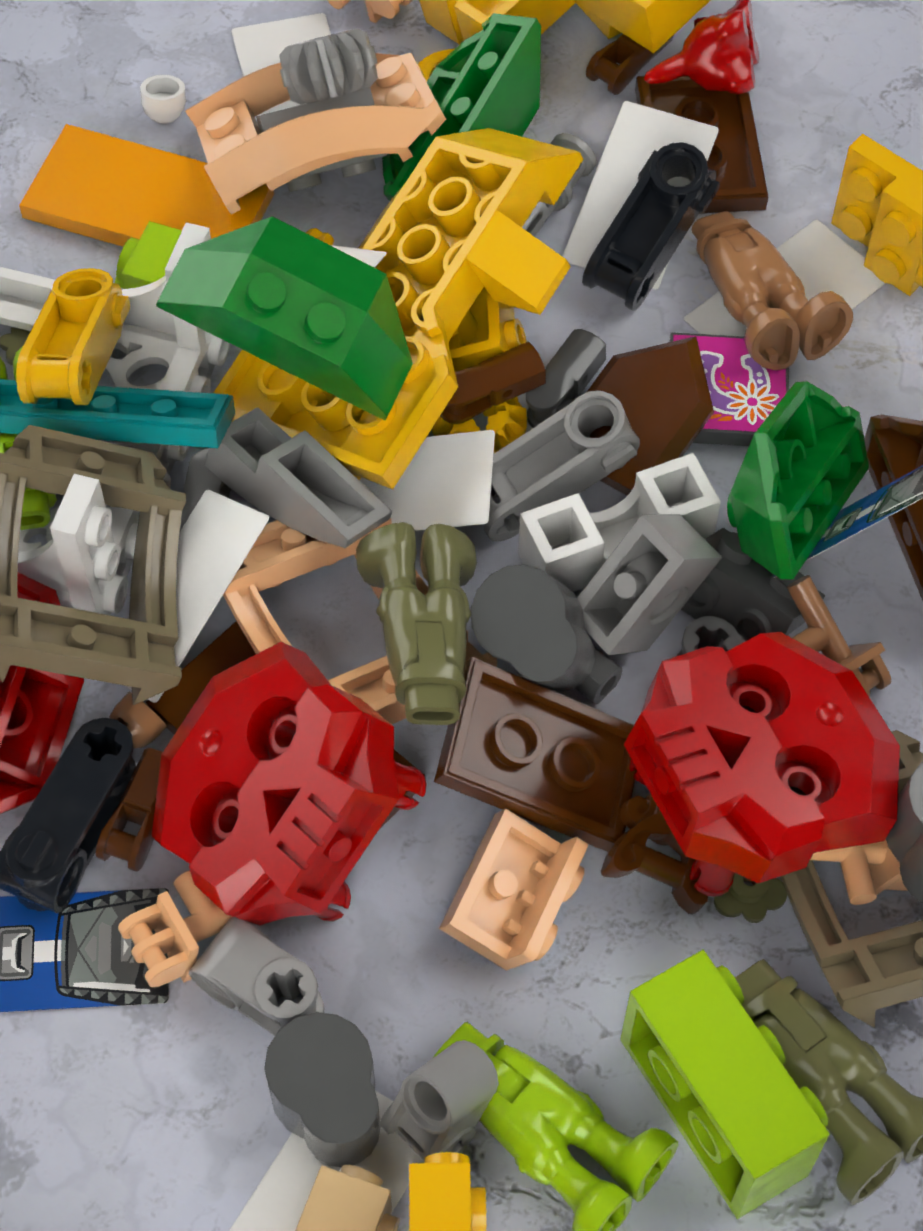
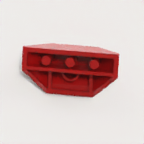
(33, 717)

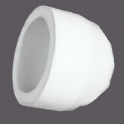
(163, 98)

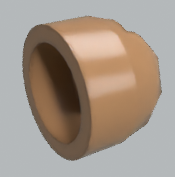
(139, 719)

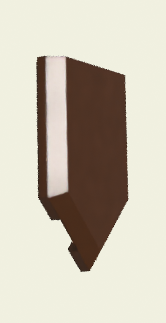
(663, 399)

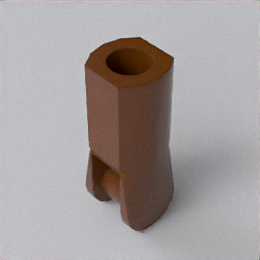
(625, 52)
(495, 382)
(137, 807)

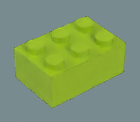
(723, 1082)

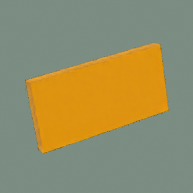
(117, 186)

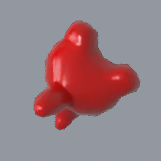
(715, 53)

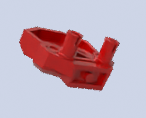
(730, 771)
(297, 802)

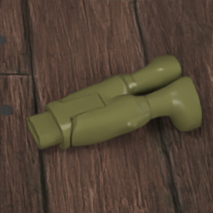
(422, 631)
(830, 1062)

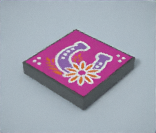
(738, 388)

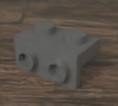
(744, 592)

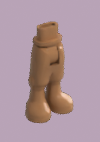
(768, 294)

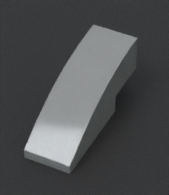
(295, 481)

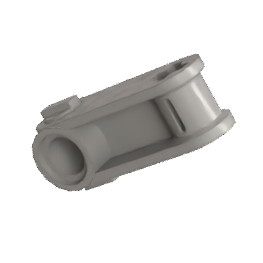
(558, 459)

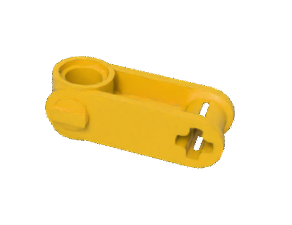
(72, 338)

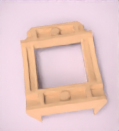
(245, 158)
(284, 555)

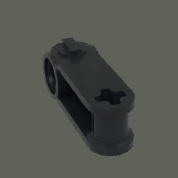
(651, 223)
(61, 830)

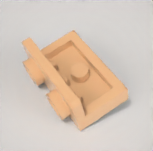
(514, 892)

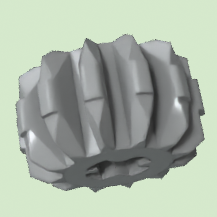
(328, 66)

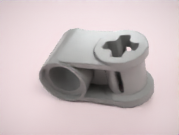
(253, 973)
(443, 1100)

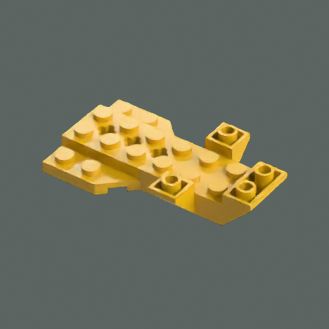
(443, 242)

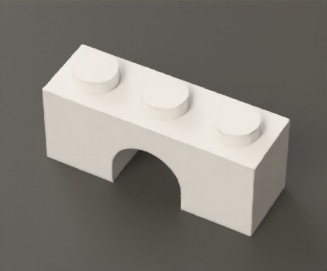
(576, 543)

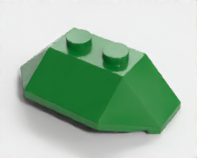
(480, 85)
(296, 309)
(796, 478)

